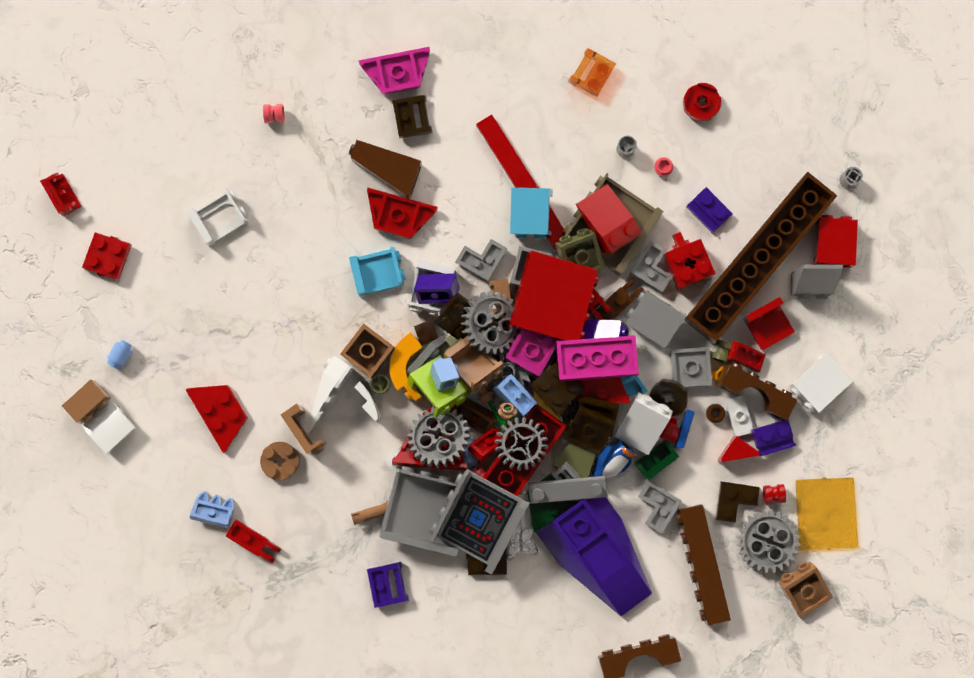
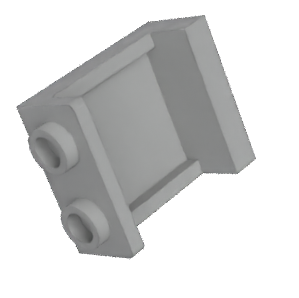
(655, 318)

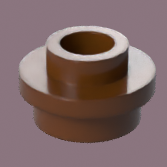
(721, 411)

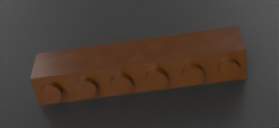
(704, 565)

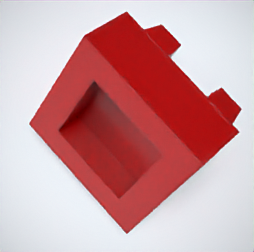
(671, 431)

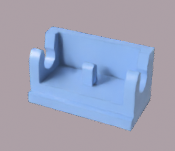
(513, 392)

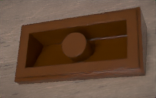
(476, 415)

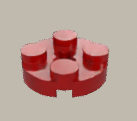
(704, 112)

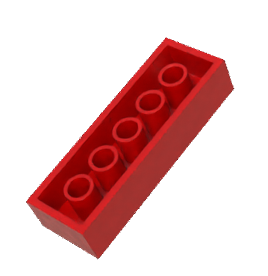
(515, 480)

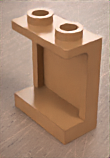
(474, 366)
(289, 417)

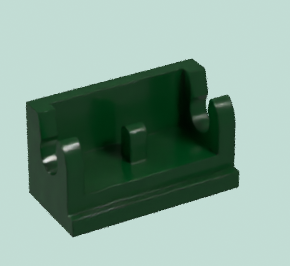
(657, 460)

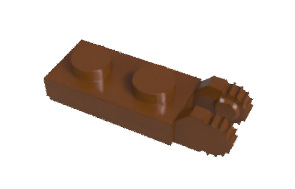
(619, 301)

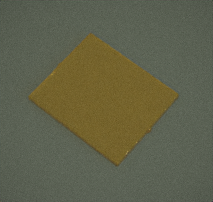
(826, 513)

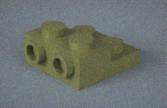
(581, 249)

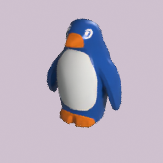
(613, 460)

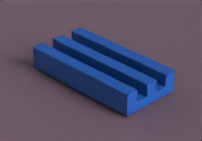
(684, 429)

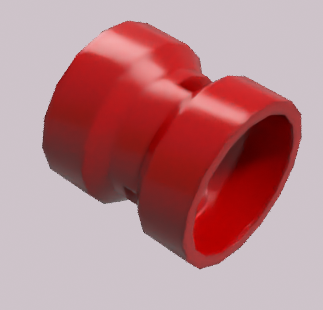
(774, 494)

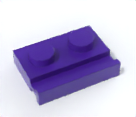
(709, 210)
(773, 437)

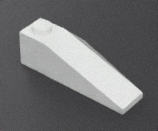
(332, 382)

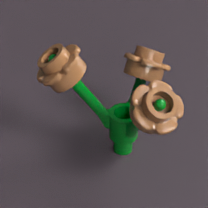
(504, 414)

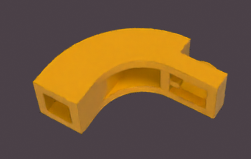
(400, 357)

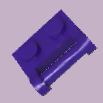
(381, 586)

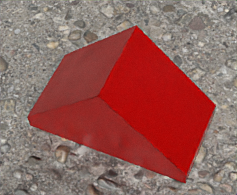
(736, 450)

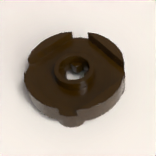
(672, 388)

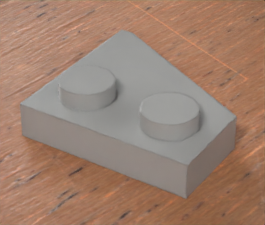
(430, 352)

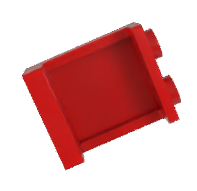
(836, 241)

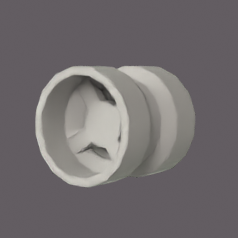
(629, 144)
(849, 181)

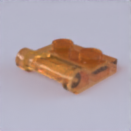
(598, 74)

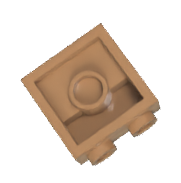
(805, 589)

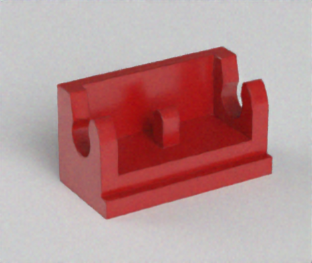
(61, 194)

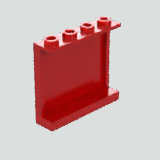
(553, 297)

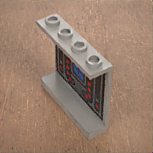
(479, 518)

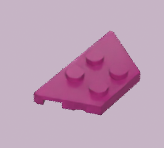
(398, 70)

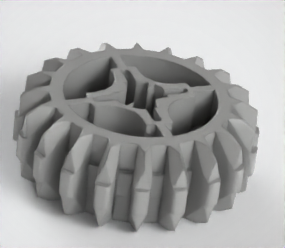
(513, 429)

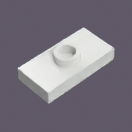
(739, 415)

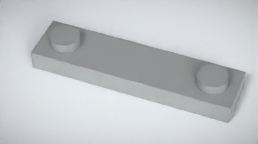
(568, 489)

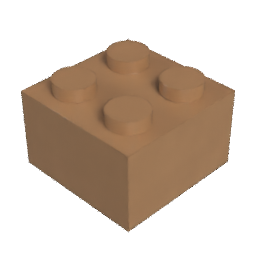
(367, 351)

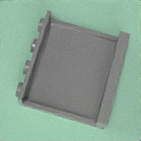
(415, 508)

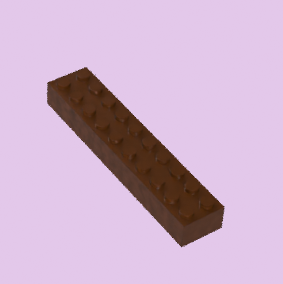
(760, 257)

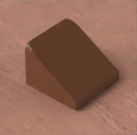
(426, 332)

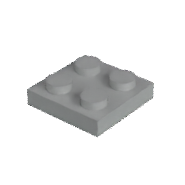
(691, 366)

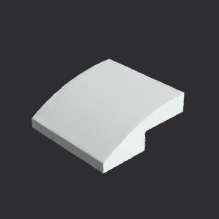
(370, 406)
(109, 427)

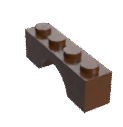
(776, 402)
(615, 663)

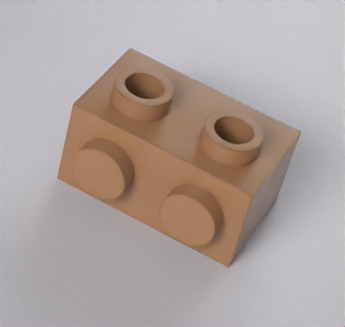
(86, 402)

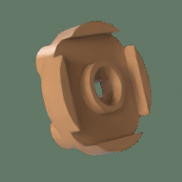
(288, 467)

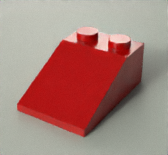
(608, 219)

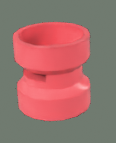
(273, 113)

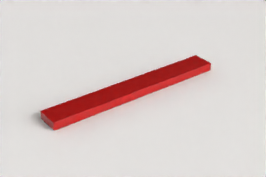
(515, 168)

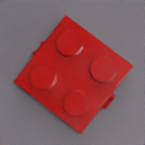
(106, 256)

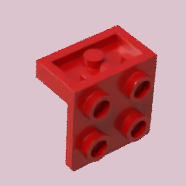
(769, 324)

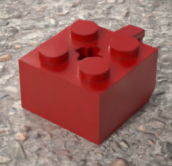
(693, 253)

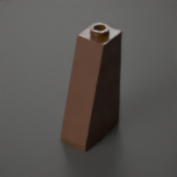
(389, 167)

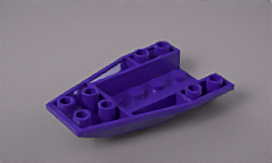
(598, 553)

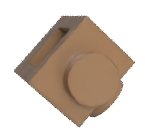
(501, 286)

